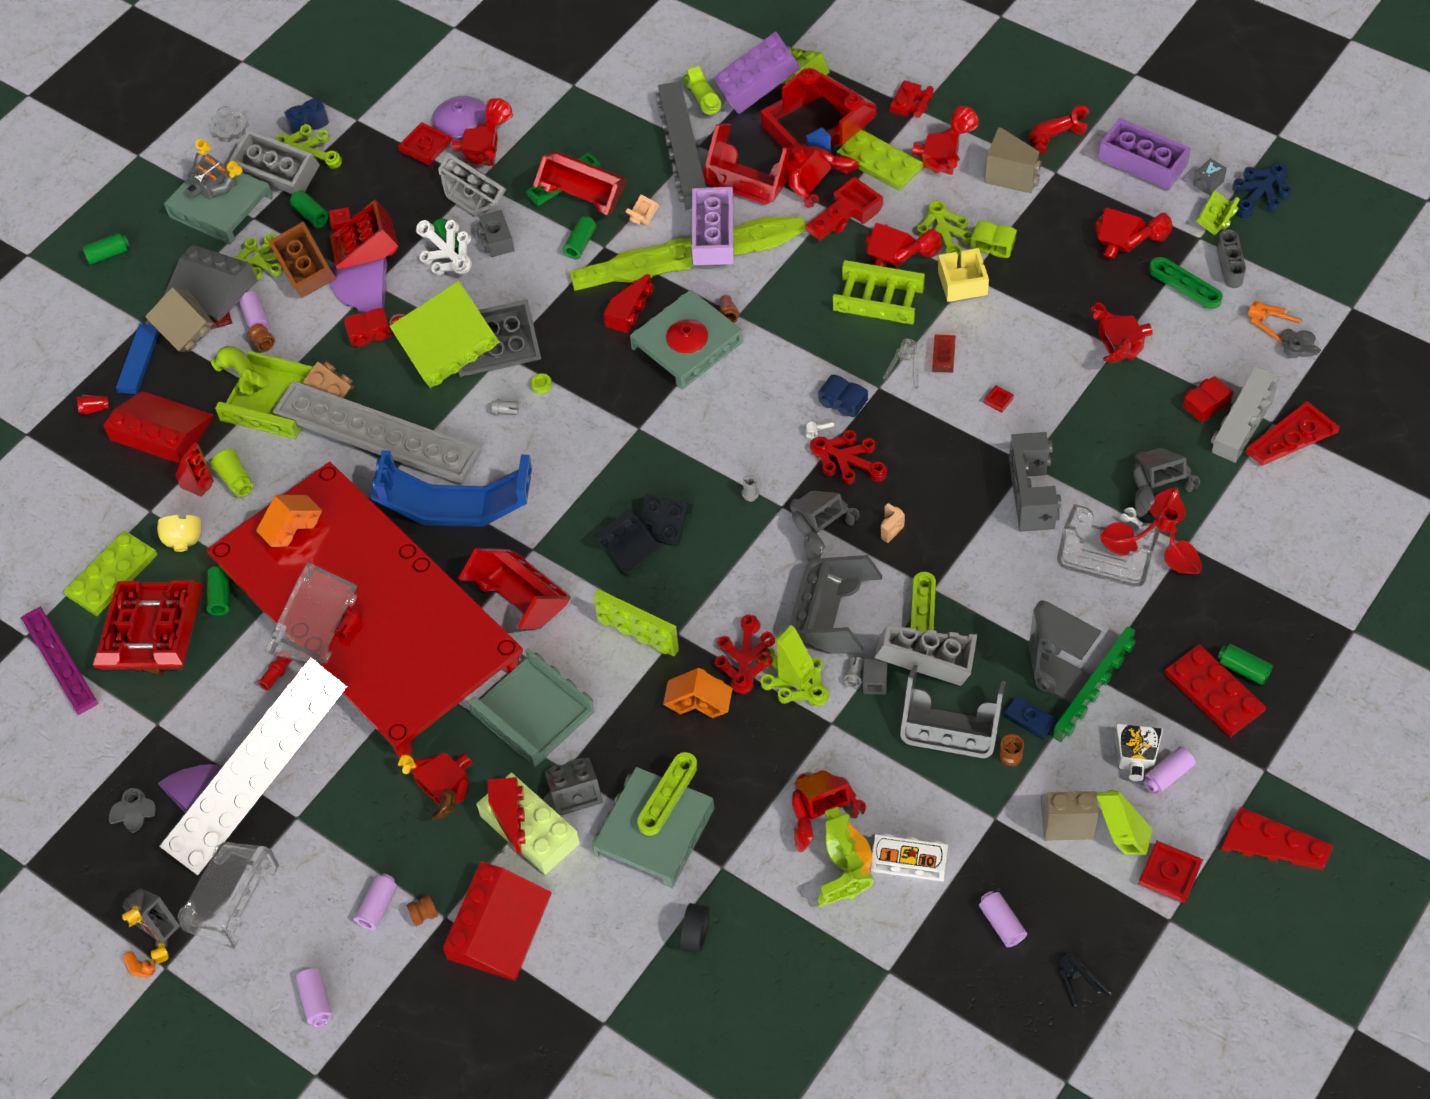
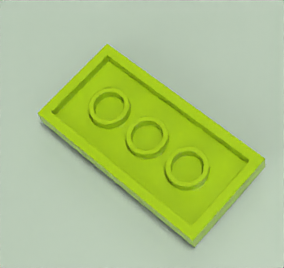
(881, 160)
(118, 562)
(636, 623)

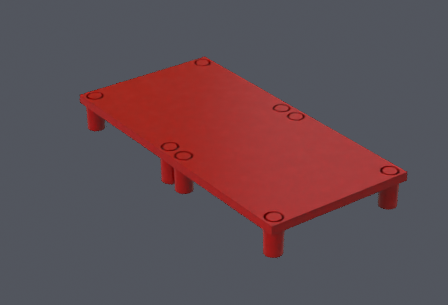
(418, 633)

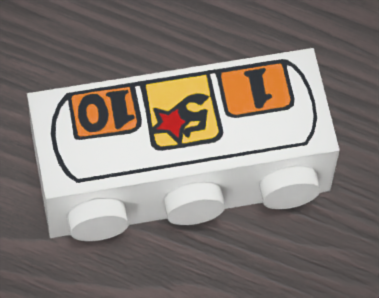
(909, 857)

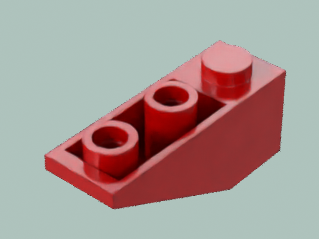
(625, 306)
(193, 472)
(504, 802)

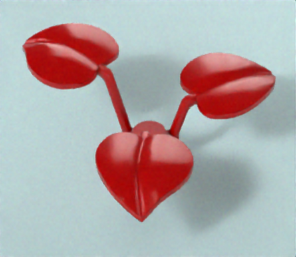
(1170, 511)

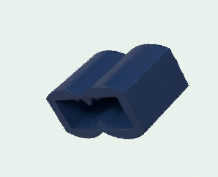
(310, 113)
(843, 396)

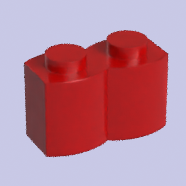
(367, 327)
(1207, 398)

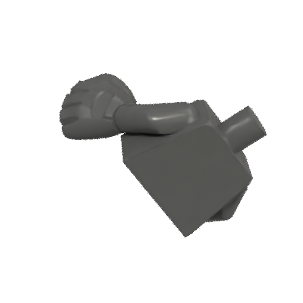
(1156, 469)
(816, 512)

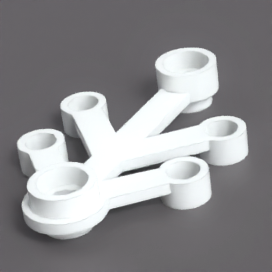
(447, 249)

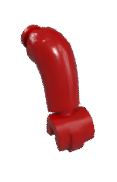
(1042, 132)

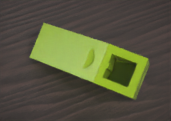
(793, 659)
(1125, 824)

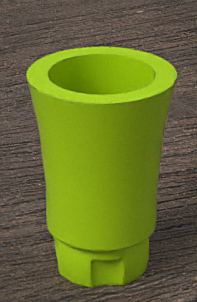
(231, 470)

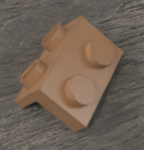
(326, 379)

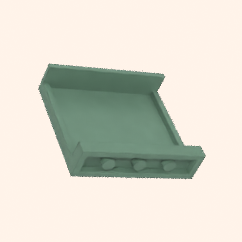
(221, 214)
(722, 338)
(533, 708)
(665, 851)

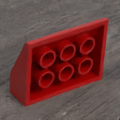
(364, 237)
(157, 426)
(496, 922)

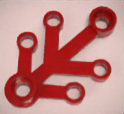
(847, 456)
(746, 655)

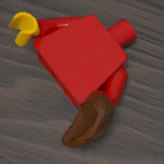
(440, 778)

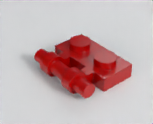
(906, 97)

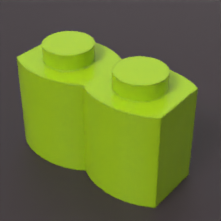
(993, 239)

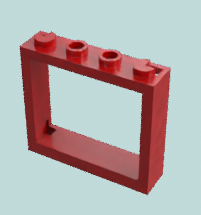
(774, 112)

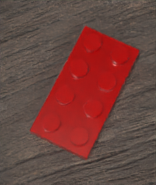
(1215, 690)

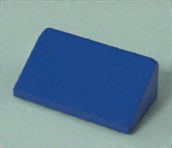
(820, 139)

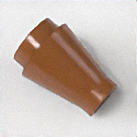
(728, 308)

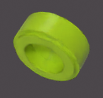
(541, 384)

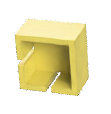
(963, 282)

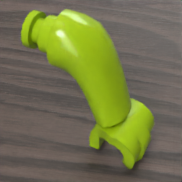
(704, 94)
(235, 358)

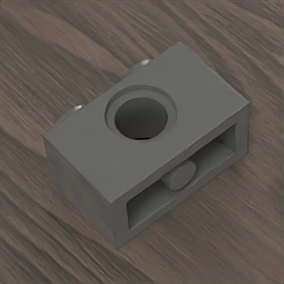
(496, 233)

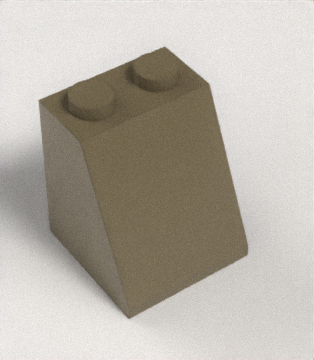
(1012, 163)
(180, 319)
(1069, 815)

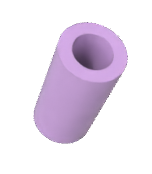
(253, 309)
(1169, 770)
(375, 901)
(1002, 918)
(314, 997)

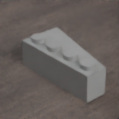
(1245, 414)
(935, 654)

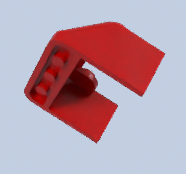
(860, 108)
(723, 170)
(581, 180)
(517, 582)

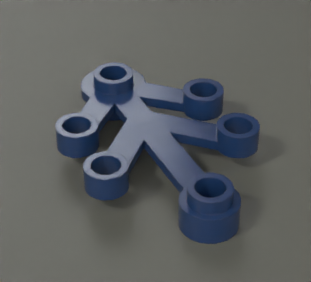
(1275, 173)

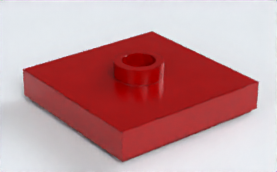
(425, 143)
(1170, 871)

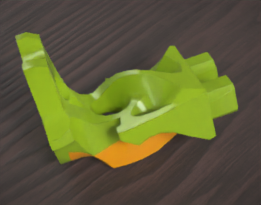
(849, 853)

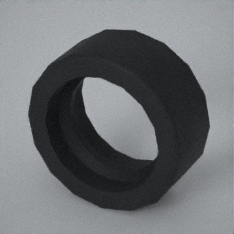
(694, 927)

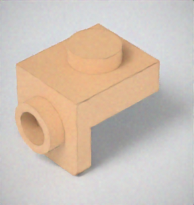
(643, 210)

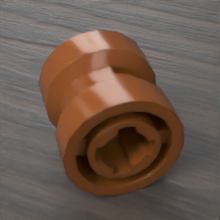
(261, 337)
(1015, 746)
(422, 910)

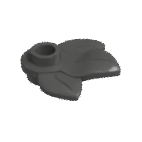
(1299, 343)
(132, 813)

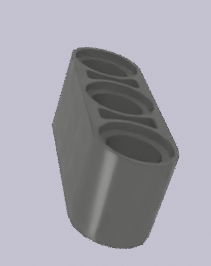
(1231, 258)

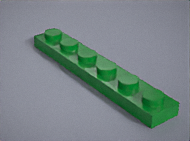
(1091, 691)

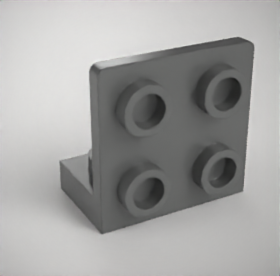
(573, 786)

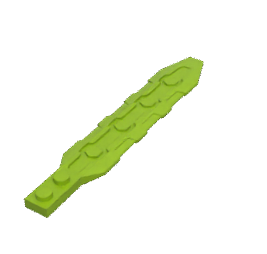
(677, 253)

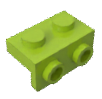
(1217, 212)

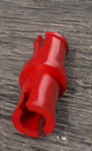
(275, 670)

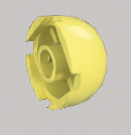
(179, 532)

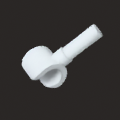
(813, 428)
(1130, 517)

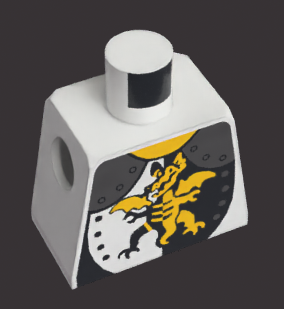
(1137, 749)

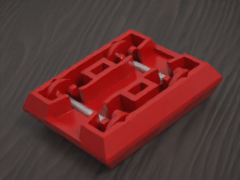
(151, 623)

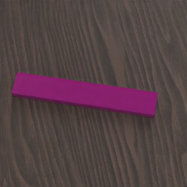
(59, 660)

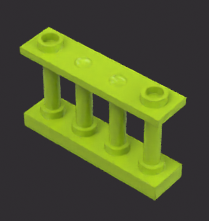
(884, 277)

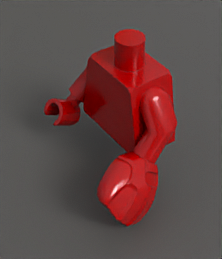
(481, 142)
(942, 148)
(810, 166)
(1126, 231)
(894, 246)
(1120, 334)
(816, 795)

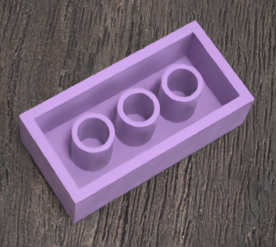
(712, 226)

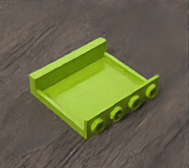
(444, 334)
(258, 409)

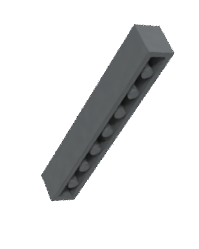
(681, 141)

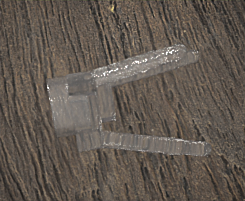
(906, 352)

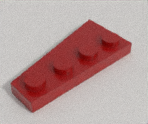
(1293, 433)
(1267, 838)

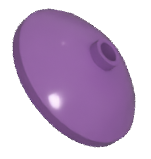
(458, 115)

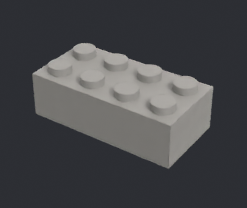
(275, 162)

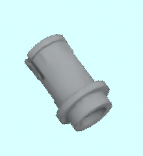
(501, 407)
(750, 491)
(853, 676)

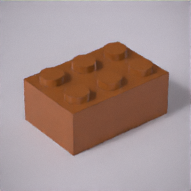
(302, 260)

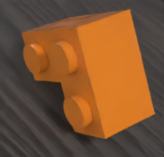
(285, 516)
(698, 691)

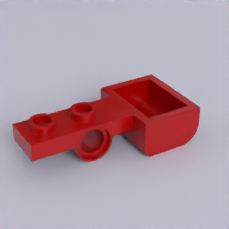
(850, 200)

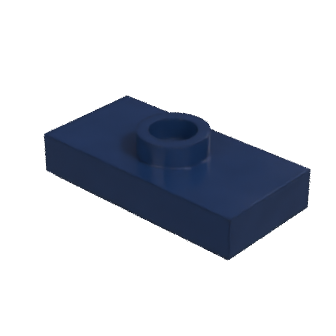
(1030, 718)

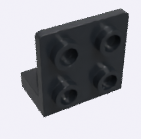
(664, 518)
(628, 541)

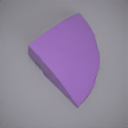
(361, 285)
(188, 784)

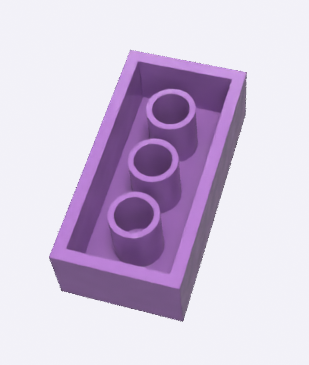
(757, 72)
(1144, 153)

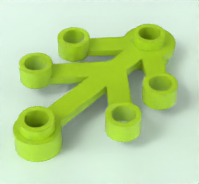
(306, 146)
(938, 211)
(260, 258)
(809, 689)

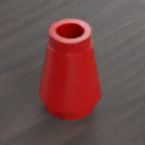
(89, 404)

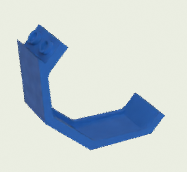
(449, 503)

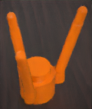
(1260, 311)

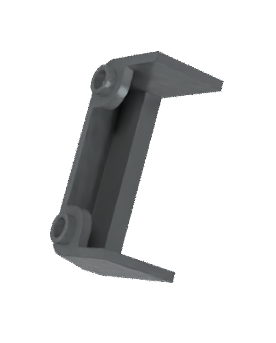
(819, 599)
(1049, 635)
(949, 730)

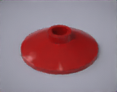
(687, 342)

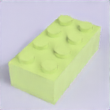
(546, 832)

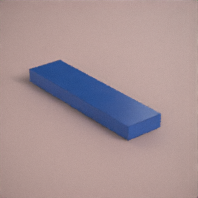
(137, 359)

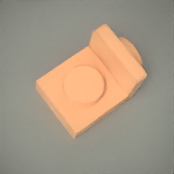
(893, 523)

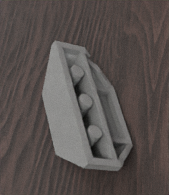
(469, 186)

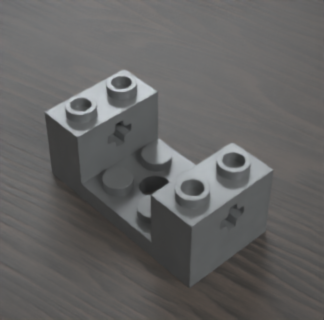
(1035, 506)

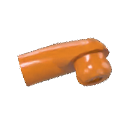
(137, 968)

